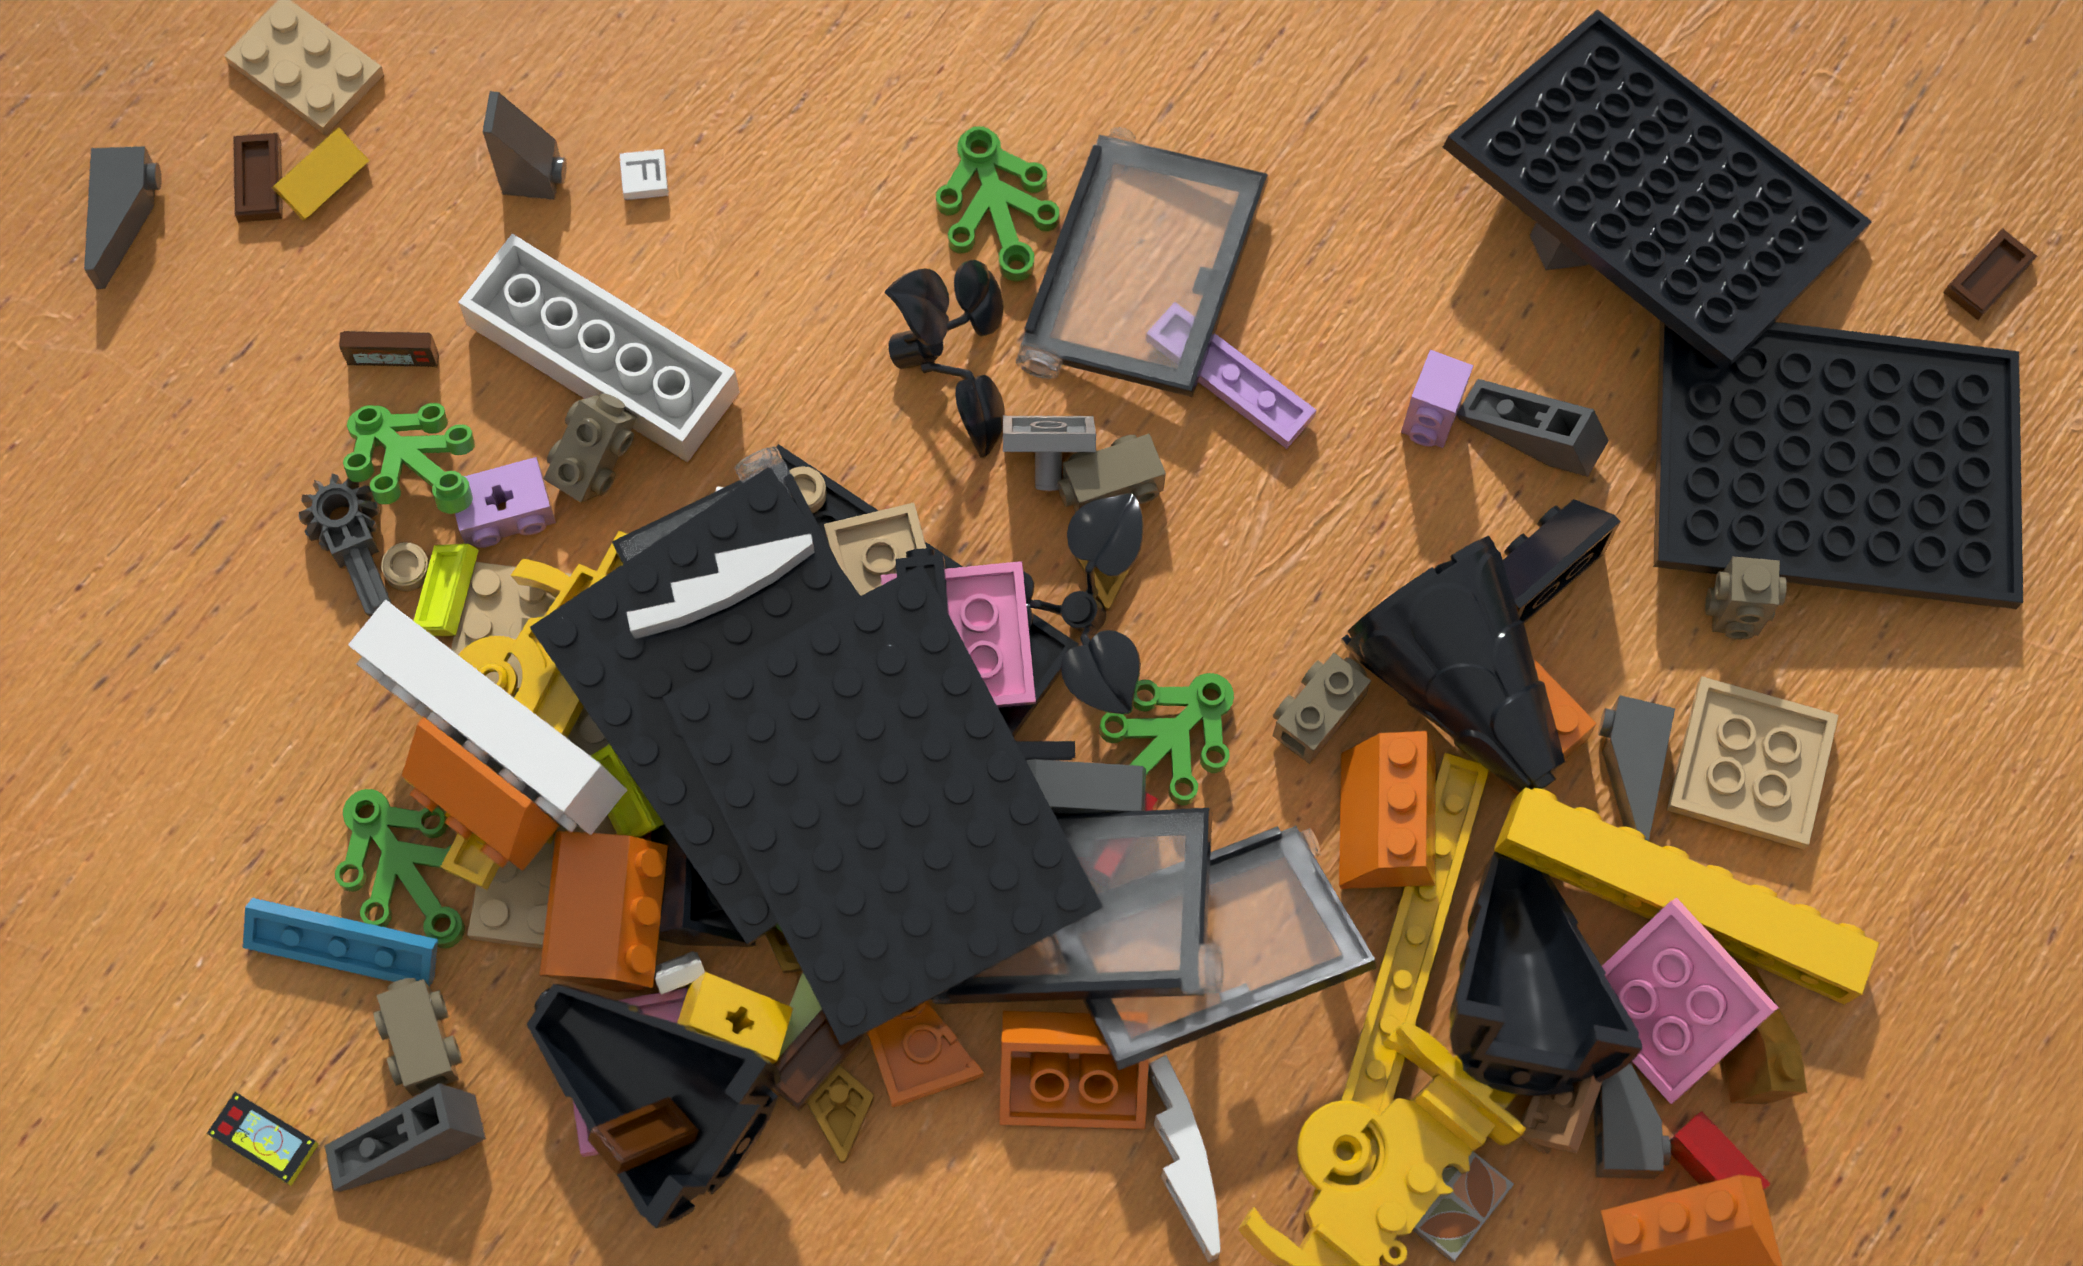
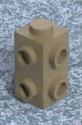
(590, 447)
(1124, 468)
(1745, 596)
(1321, 707)
(413, 1024)

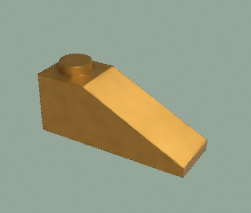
(1768, 1061)

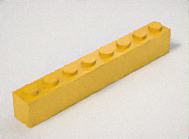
(1646, 877)

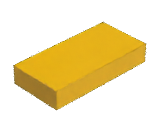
(320, 174)

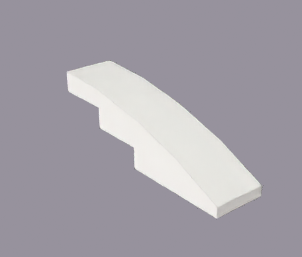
(739, 576)
(1189, 1175)

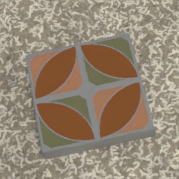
(1458, 1216)

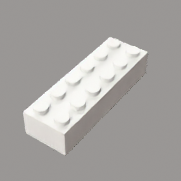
(599, 346)
(486, 720)

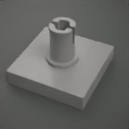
(1048, 439)

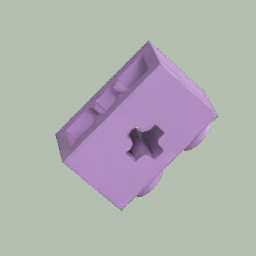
(1436, 399)
(526, 502)

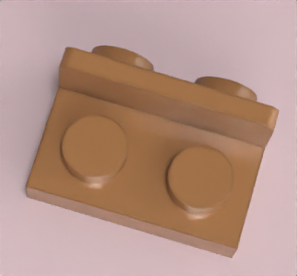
(1560, 1119)

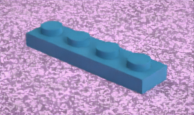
(338, 942)

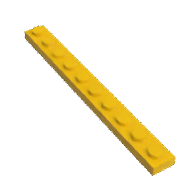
(1411, 952)

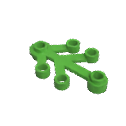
(995, 196)
(377, 426)
(1173, 733)
(396, 859)

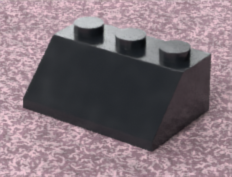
(1556, 553)
(688, 907)

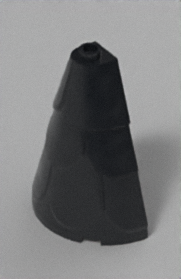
(1466, 664)
(1532, 993)
(622, 1059)

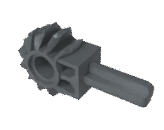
(347, 537)

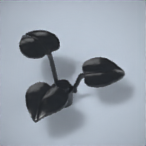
(924, 305)
(1108, 665)

